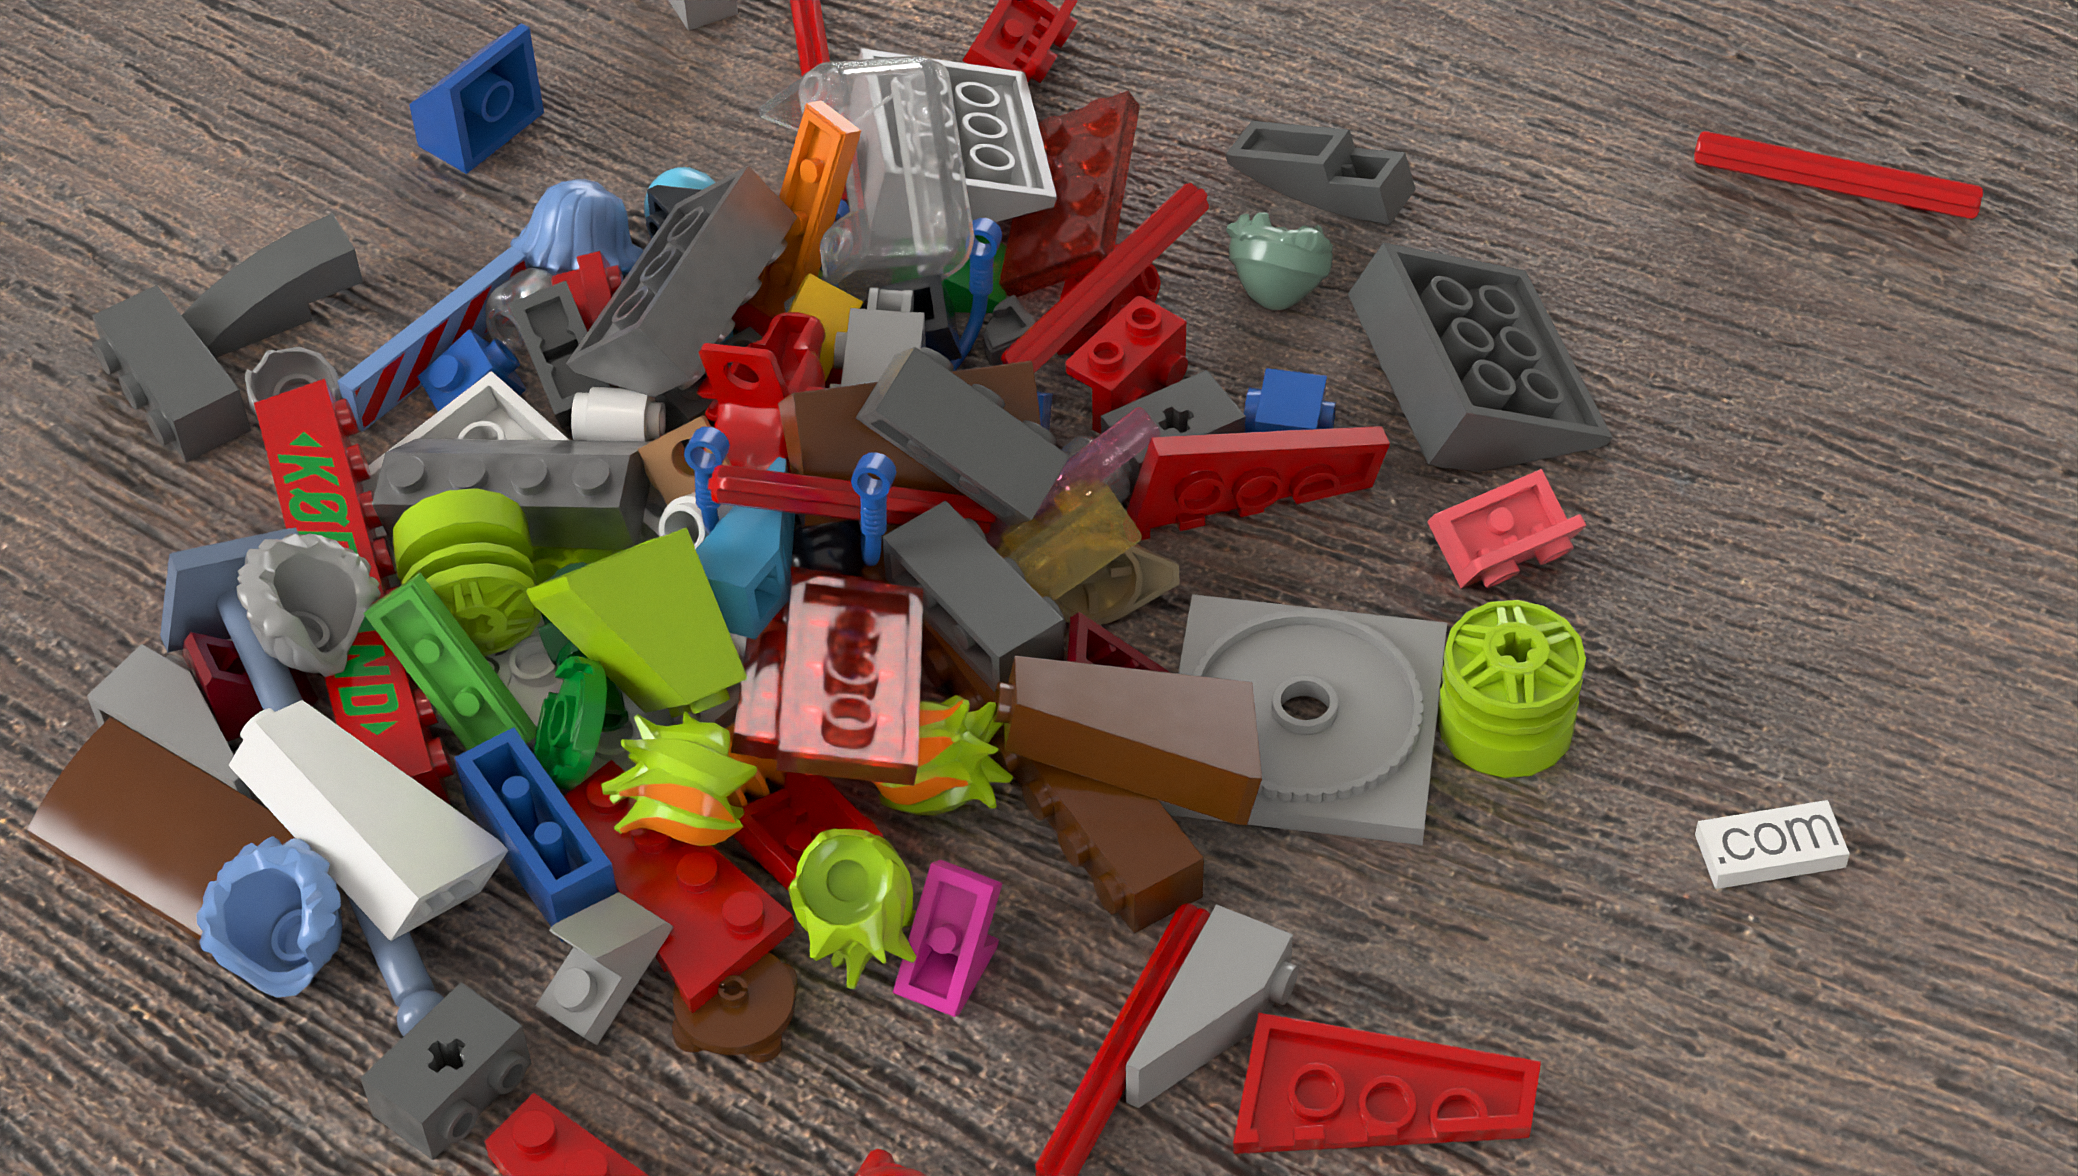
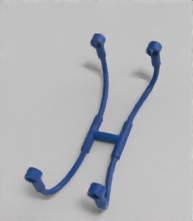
(871, 491)

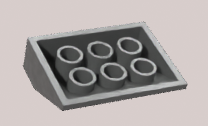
(1474, 360)

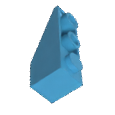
(750, 564)

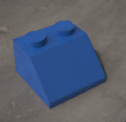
(480, 102)

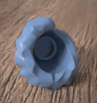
(577, 221)
(273, 916)

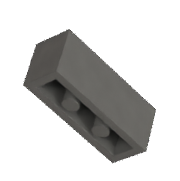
(169, 374)
(964, 435)
(973, 593)

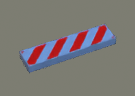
(393, 369)

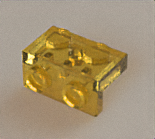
(1071, 540)

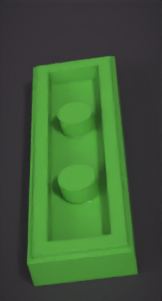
(447, 664)

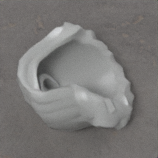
(306, 600)

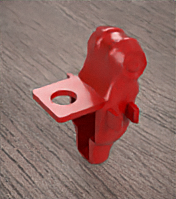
(757, 381)

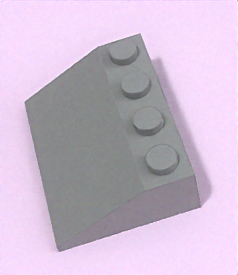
(998, 140)

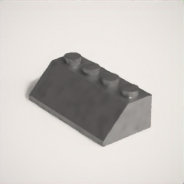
(686, 287)
(567, 488)

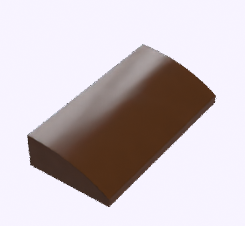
(829, 440)
(148, 822)

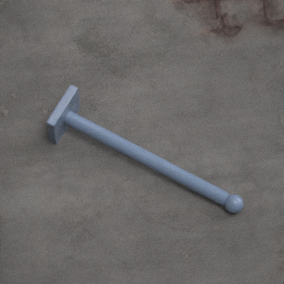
(205, 601)

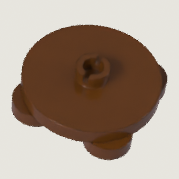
(743, 1015)

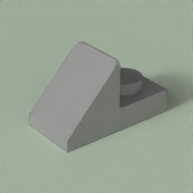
(608, 957)

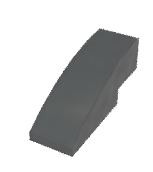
(1324, 169)
(275, 287)

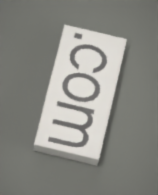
(1771, 844)

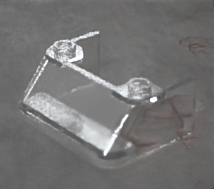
(906, 175)

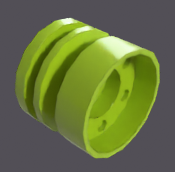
(477, 561)
(1510, 688)

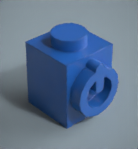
(1289, 403)

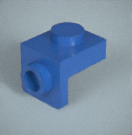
(466, 364)

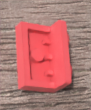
(1504, 528)

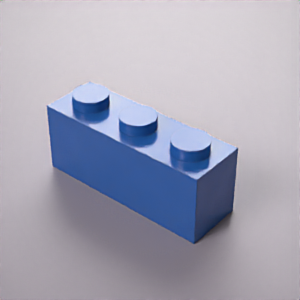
(533, 820)

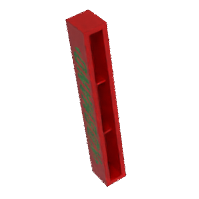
(323, 494)

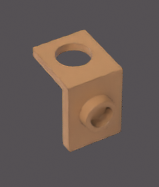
(666, 461)

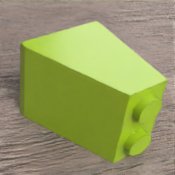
(648, 624)

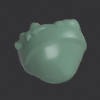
(1278, 263)

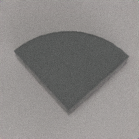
(1007, 325)

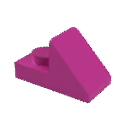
(949, 938)

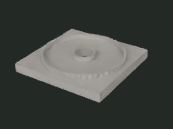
(1371, 753)

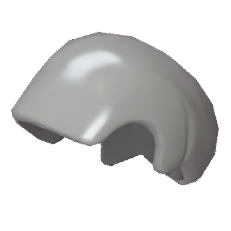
(288, 370)

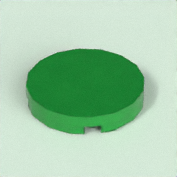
(572, 722)

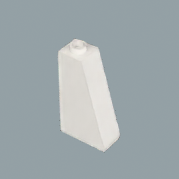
(381, 831)

